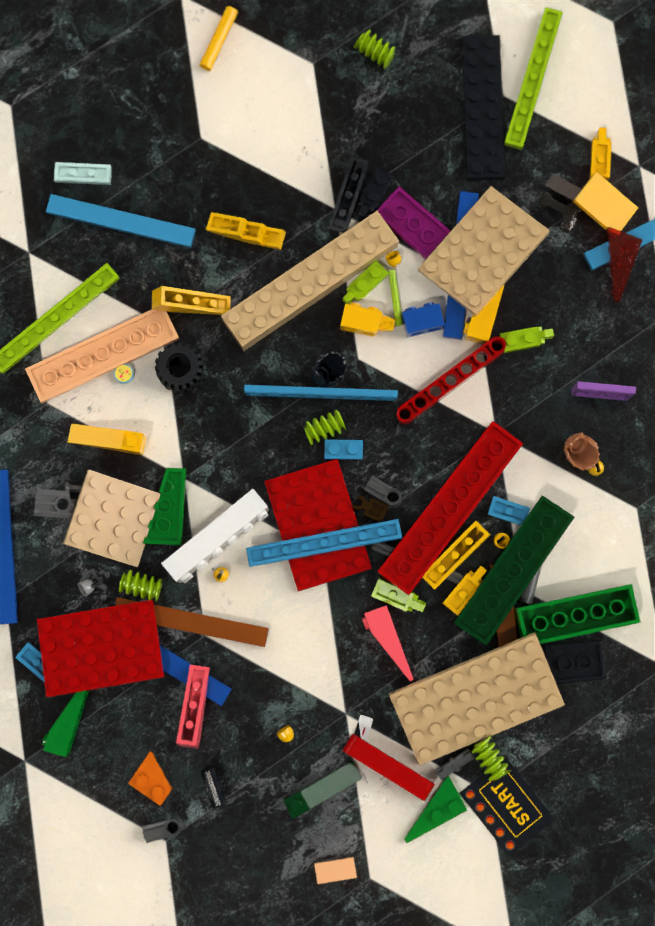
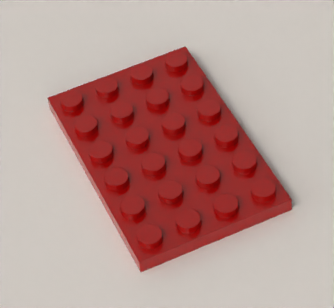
(314, 504)
(100, 648)

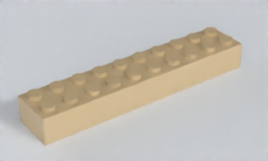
(310, 280)

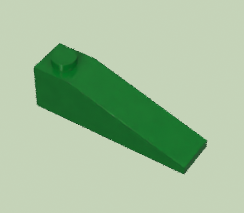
(62, 734)

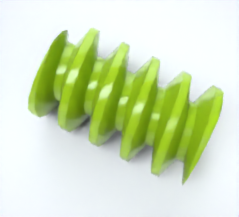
(375, 48)
(324, 426)
(140, 586)
(489, 759)

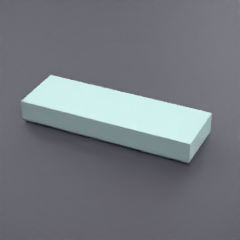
(82, 173)

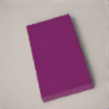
(413, 223)

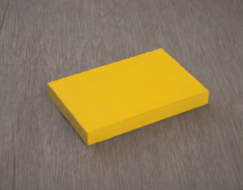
(605, 203)

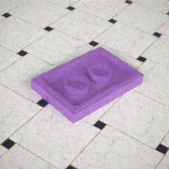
(603, 391)

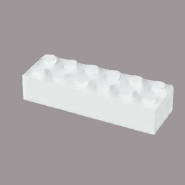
(216, 536)

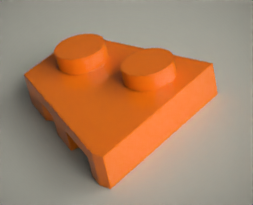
(151, 780)

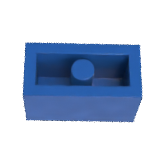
(423, 319)

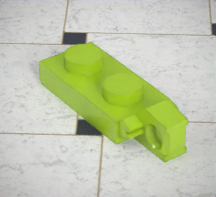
(365, 283)
(526, 338)
(392, 595)

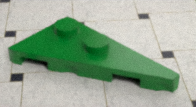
(441, 808)

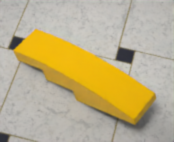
(245, 231)

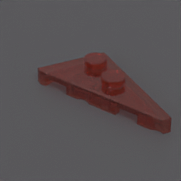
(623, 252)

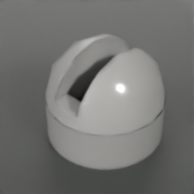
(86, 587)

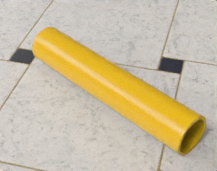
(218, 38)

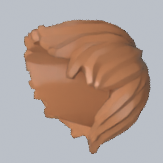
(581, 451)

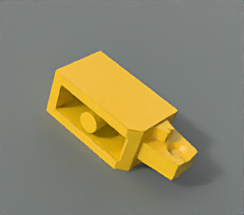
(365, 320)

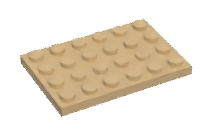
(483, 251)

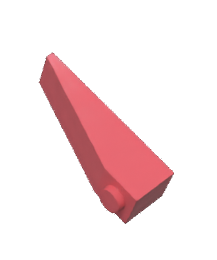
(383, 630)
(193, 707)

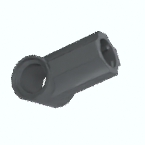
(382, 491)
(161, 829)

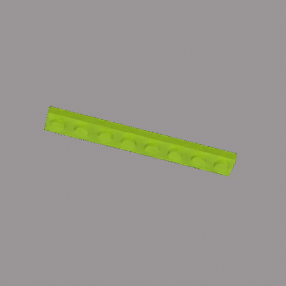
(533, 78)
(56, 317)

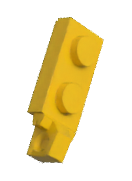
(601, 154)
(464, 590)

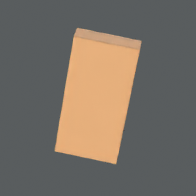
(335, 870)

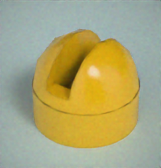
(393, 258)
(593, 471)
(504, 542)
(224, 577)
(285, 734)

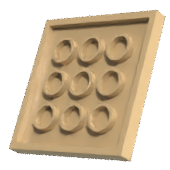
(111, 518)

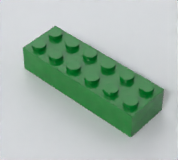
(579, 614)

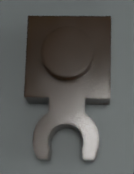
(373, 509)

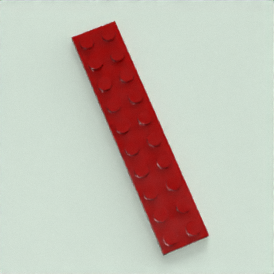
(450, 508)

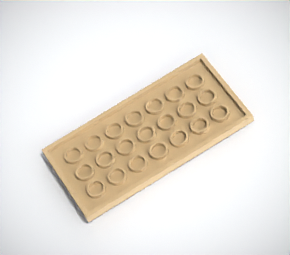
(476, 699)

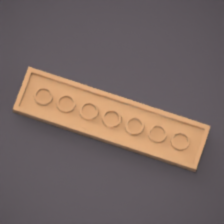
(101, 354)

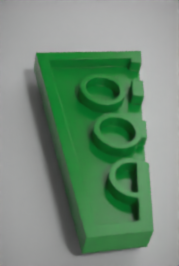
(168, 519)

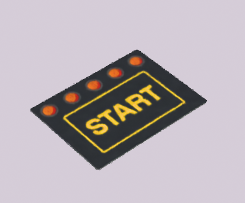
(507, 808)

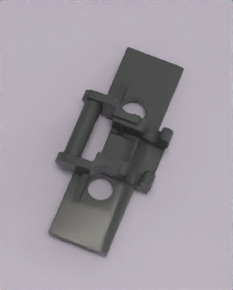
(47, 500)

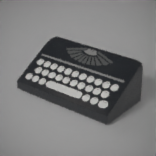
(213, 787)

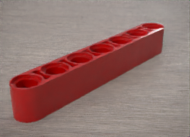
(455, 372)

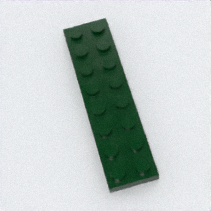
(514, 570)

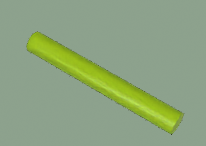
(395, 298)

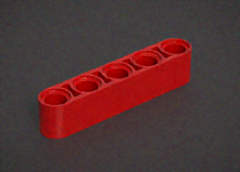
(388, 767)

